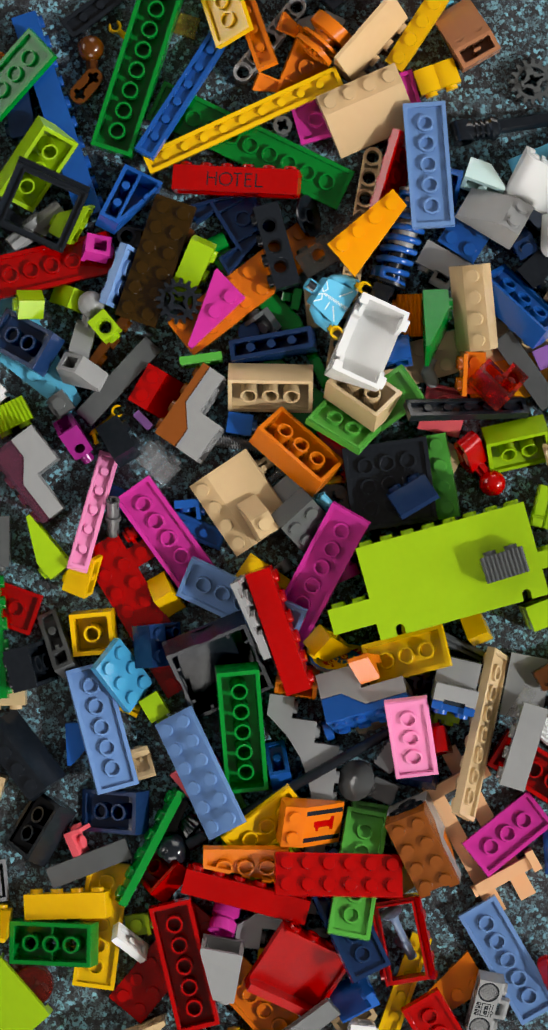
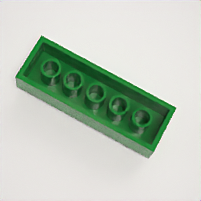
(241, 726)

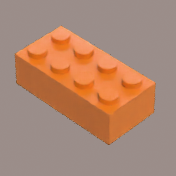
(296, 451)

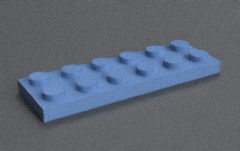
(428, 165)
(211, 589)
(101, 731)
(200, 773)
(507, 955)

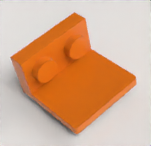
(467, 364)

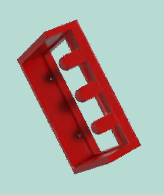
(423, 934)

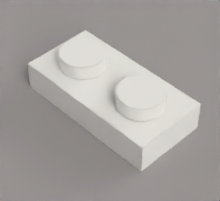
(129, 942)

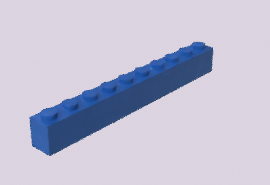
(55, 109)

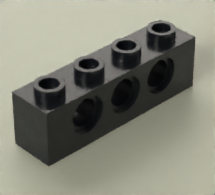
(272, 214)

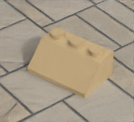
(361, 404)

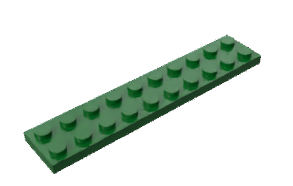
(321, 178)

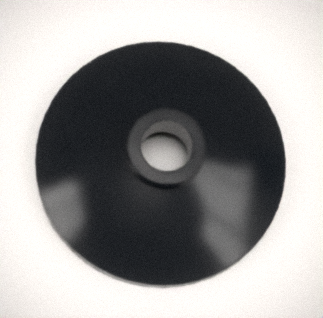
(308, 216)

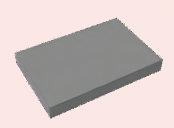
(518, 676)

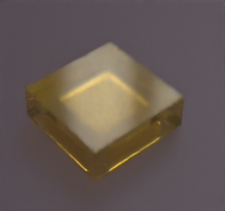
(187, 26)

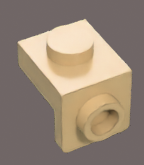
(143, 762)

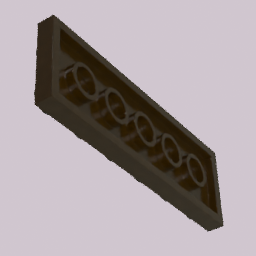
(155, 259)

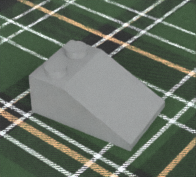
(495, 215)

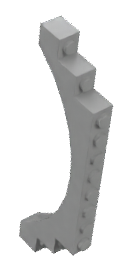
(312, 754)

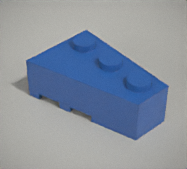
(128, 196)

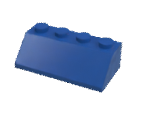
(519, 307)

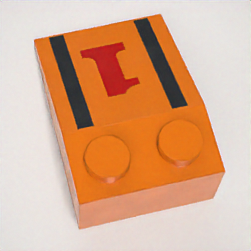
(308, 822)

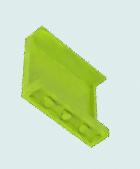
(18, 1004)

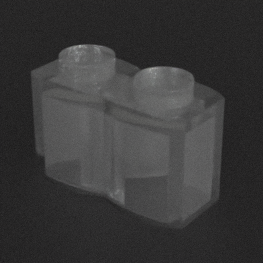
(158, 462)

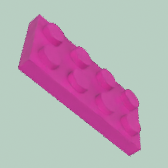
(507, 833)

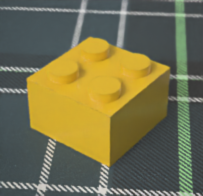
(92, 630)

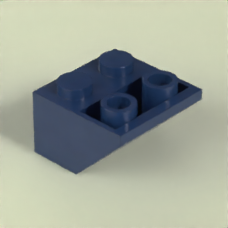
(148, 643)

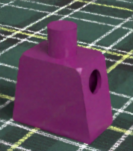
(74, 438)

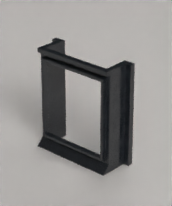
(25, 165)

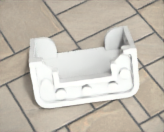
(530, 180)
(367, 343)

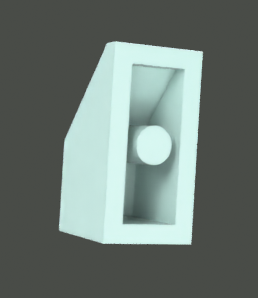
(481, 176)

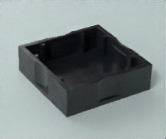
(199, 650)

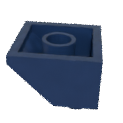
(412, 495)

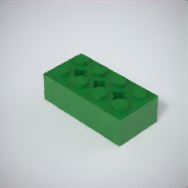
(45, 953)

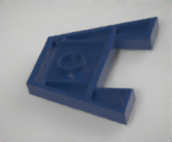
(234, 216)

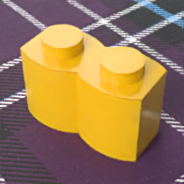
(437, 78)

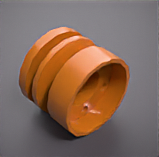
(323, 38)

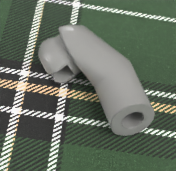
(429, 375)

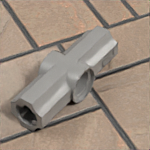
(37, 222)

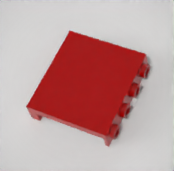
(295, 969)

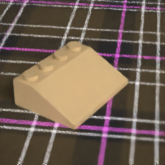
(370, 40)
(364, 110)
(227, 487)

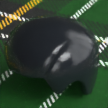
(173, 848)

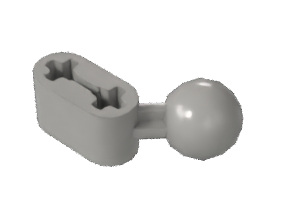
(83, 334)

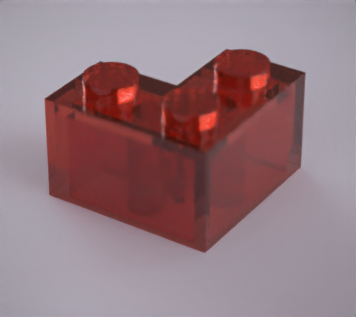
(494, 384)

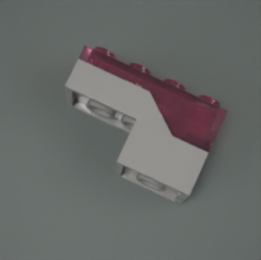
(23, 463)

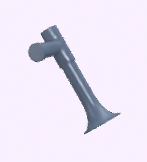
(392, 914)

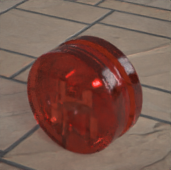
(38, 980)

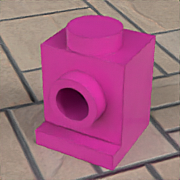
(97, 248)

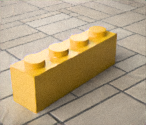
(68, 904)

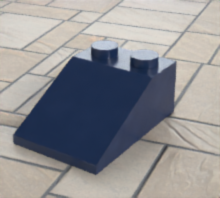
(28, 343)
(116, 811)

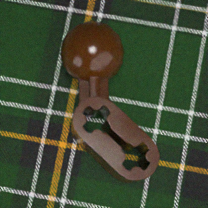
(91, 50)

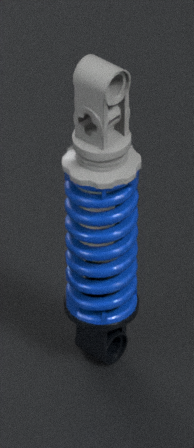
(397, 246)

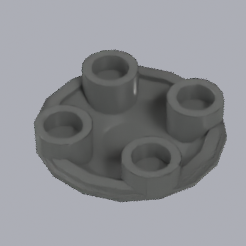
(356, 780)

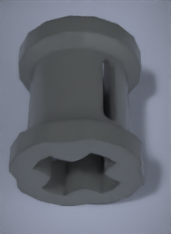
(280, 120)

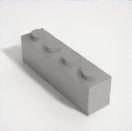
(522, 746)

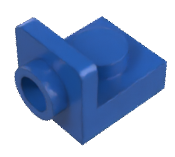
(187, 505)

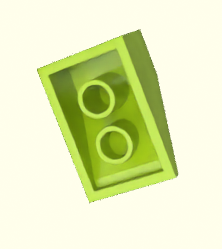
(48, 553)

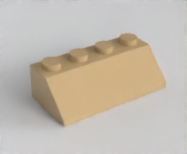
(473, 307)
(270, 386)

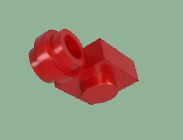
(139, 551)

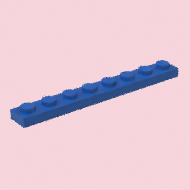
(179, 98)

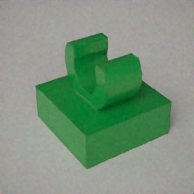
(294, 298)

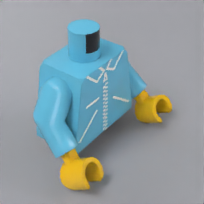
(331, 299)

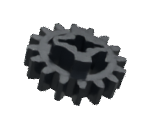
(171, 293)

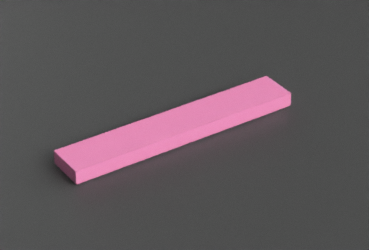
(92, 513)

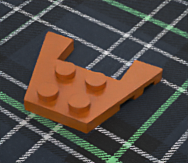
(298, 63)

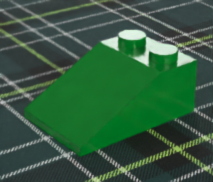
(436, 313)

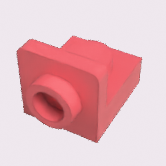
(76, 840)

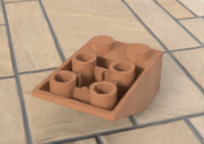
(467, 35)

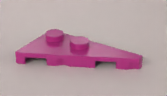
(219, 302)

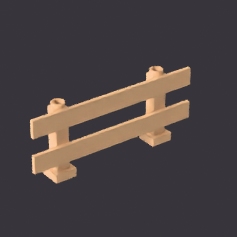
(512, 871)

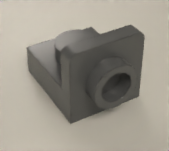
(264, 320)

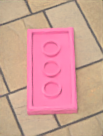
(411, 736)

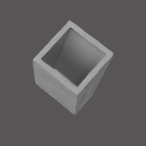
(222, 966)

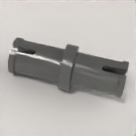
(112, 516)

